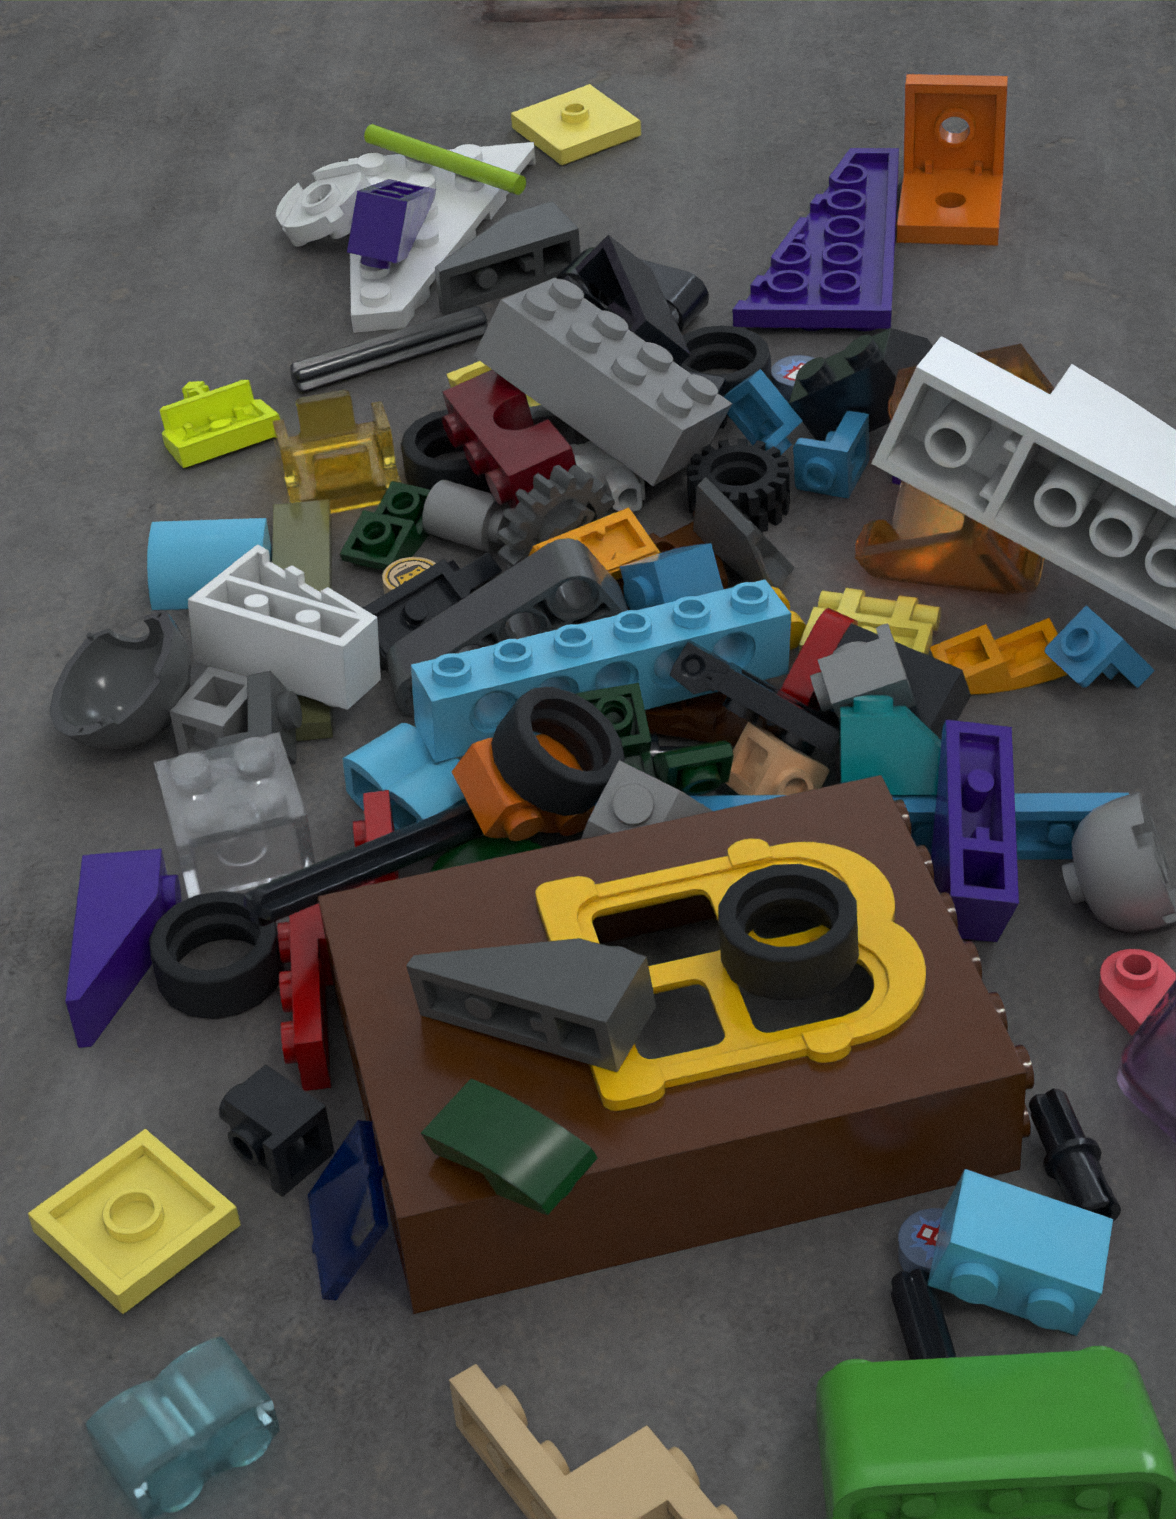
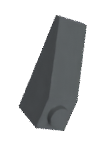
(508, 258)
(544, 995)

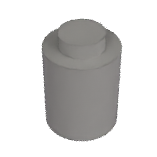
(464, 516)

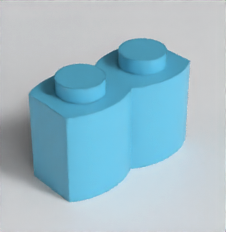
(404, 767)

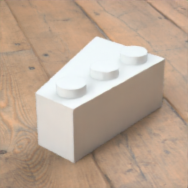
(273, 621)

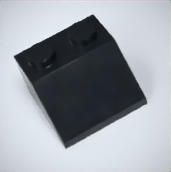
(855, 380)

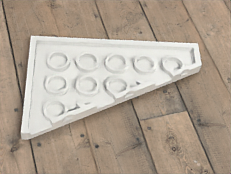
(389, 296)

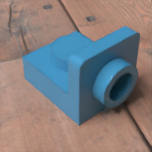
(836, 463)
(1093, 647)

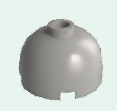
(1121, 867)

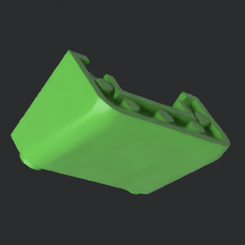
(993, 1439)

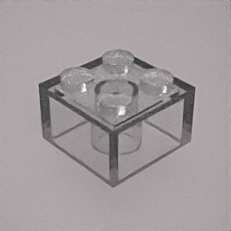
(235, 815)

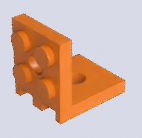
(953, 178)

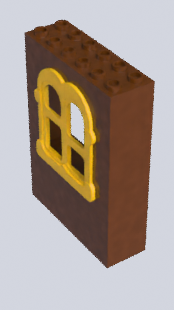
(697, 1138)

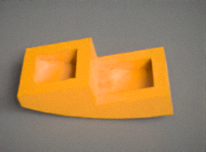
(1002, 663)

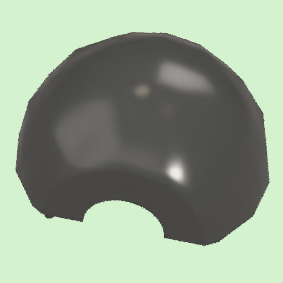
(121, 686)

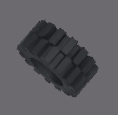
(747, 476)

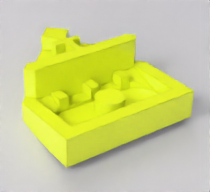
(215, 422)

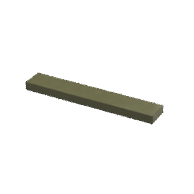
(305, 540)

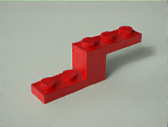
(304, 945)

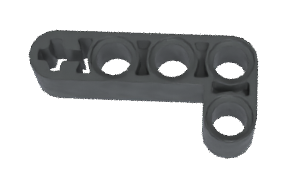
(538, 595)

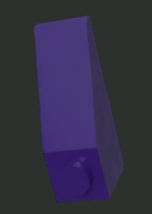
(388, 221)
(976, 827)
(114, 917)

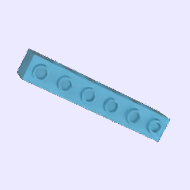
(470, 692)

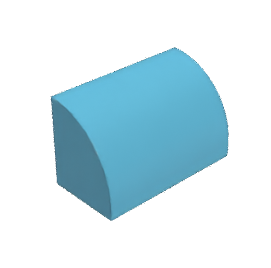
(194, 552)

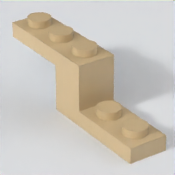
(624, 1482)

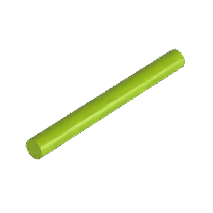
(445, 159)

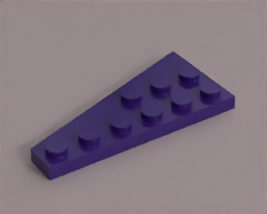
(839, 258)

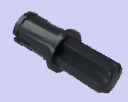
(1071, 1156)

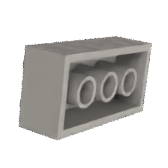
(602, 378)

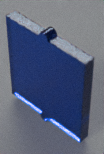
(347, 1210)

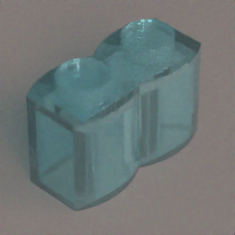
(183, 1428)

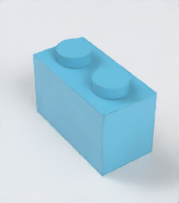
(1021, 1253)

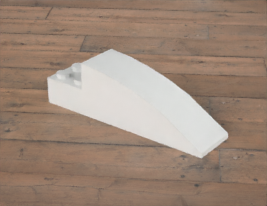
(1057, 472)

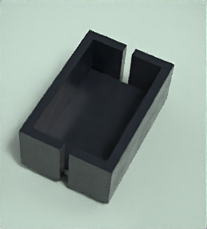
(634, 295)

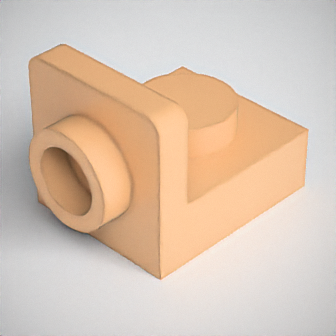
(771, 767)

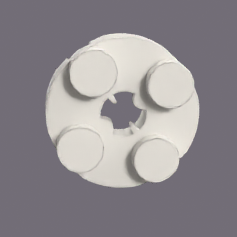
(323, 206)

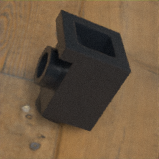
(277, 1127)

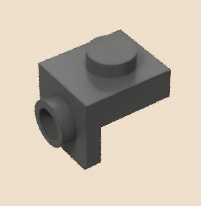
(269, 712)

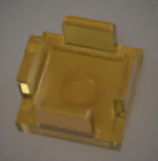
(335, 455)

